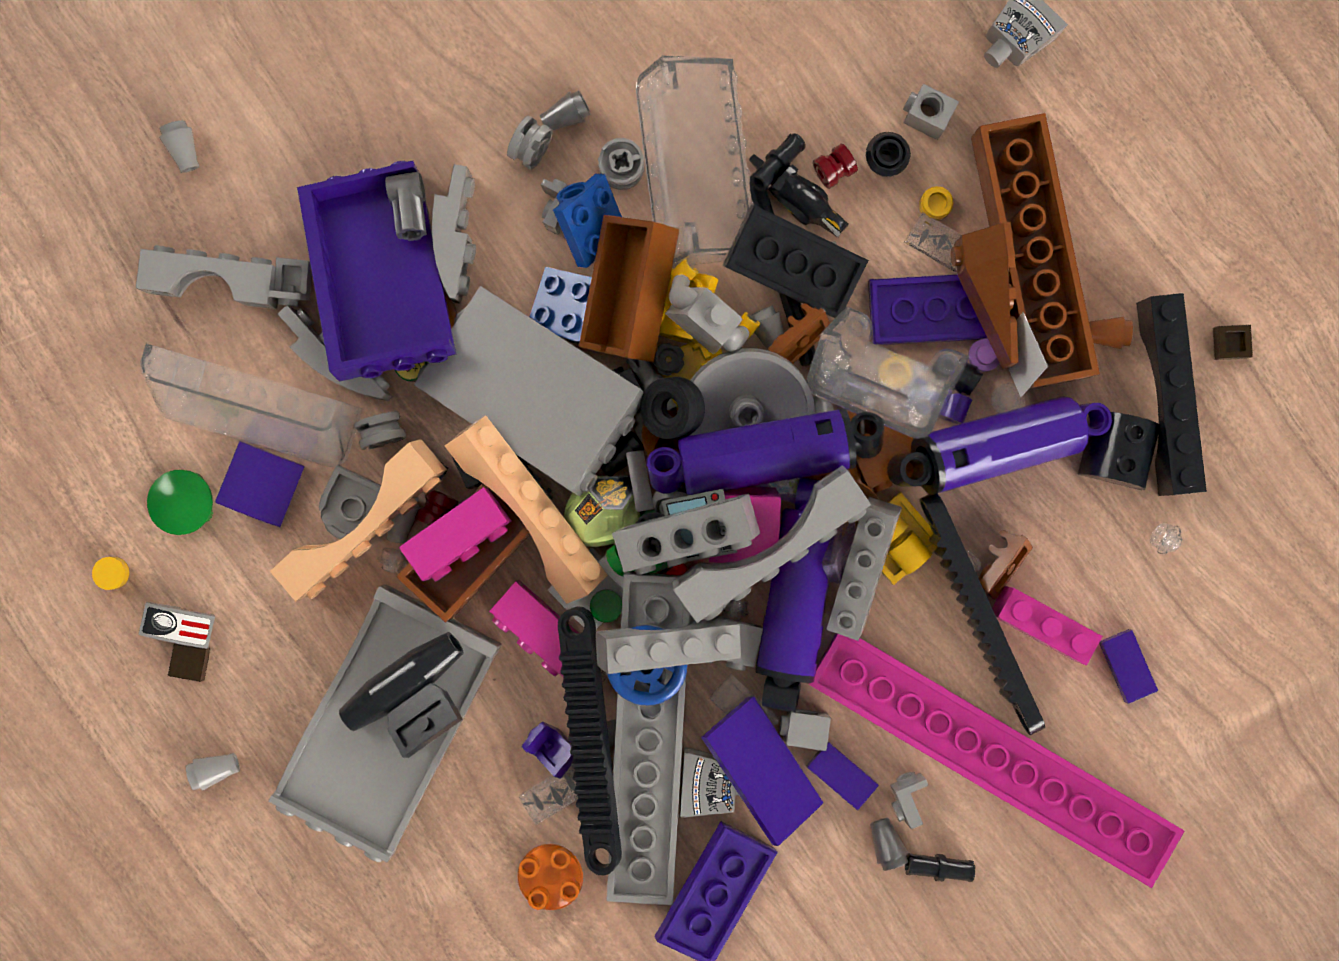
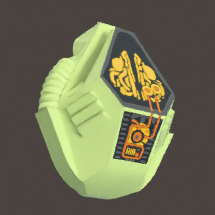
(602, 510)

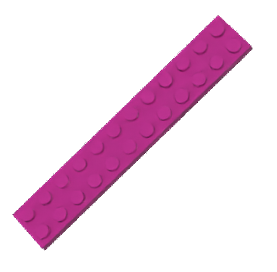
(997, 758)

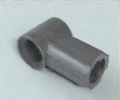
(406, 197)

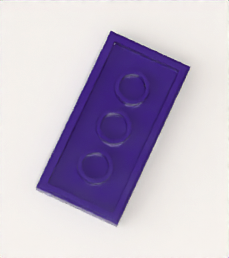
(921, 311)
(762, 770)
(715, 894)

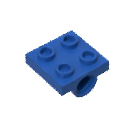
(582, 214)

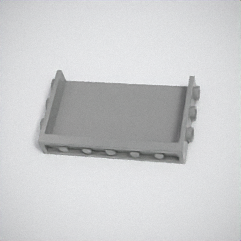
(535, 389)

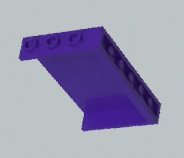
(373, 291)

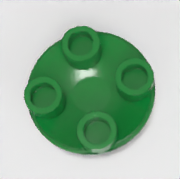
(180, 502)

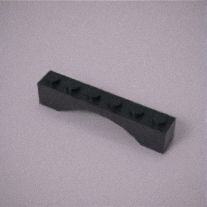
(1179, 447)

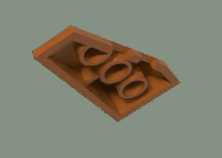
(983, 270)

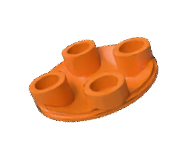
(550, 877)

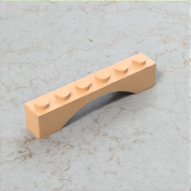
(490, 459)
(404, 479)

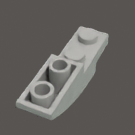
(450, 246)
(311, 350)

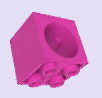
(767, 508)

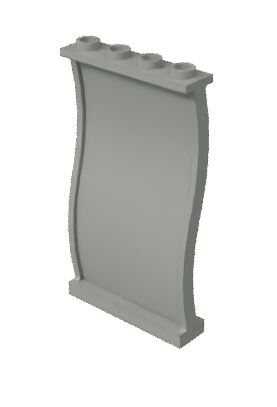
(358, 779)

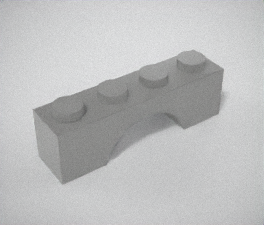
(171, 273)
(650, 649)

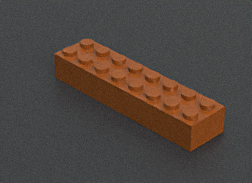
(1024, 188)

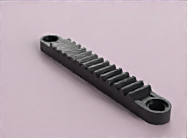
(980, 614)
(589, 741)

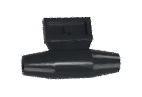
(407, 694)

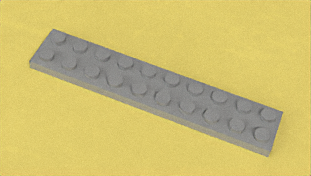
(648, 759)

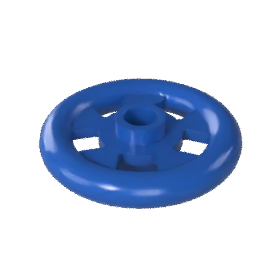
(658, 691)

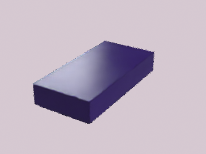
(1128, 666)
(842, 776)

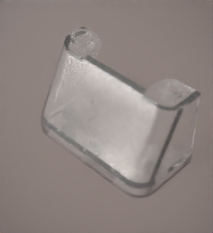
(880, 381)

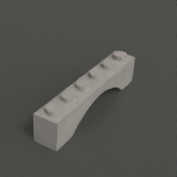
(712, 585)

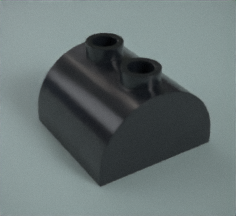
(1121, 453)

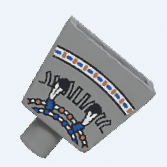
(1022, 31)
(704, 786)

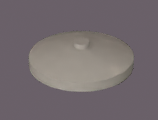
(750, 390)

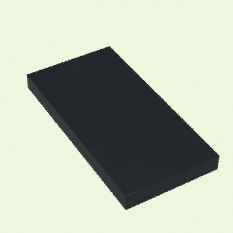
(794, 261)

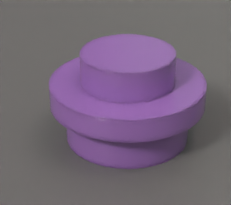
(983, 355)

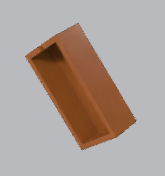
(629, 287)
(457, 588)

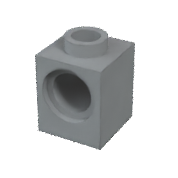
(941, 104)
(805, 729)

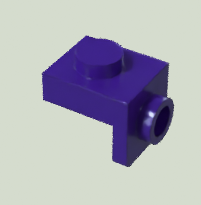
(550, 748)

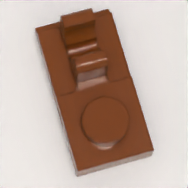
(801, 335)
(1008, 560)

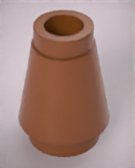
(1112, 332)

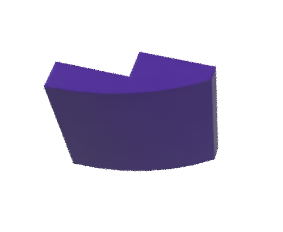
(259, 484)

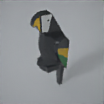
(804, 199)

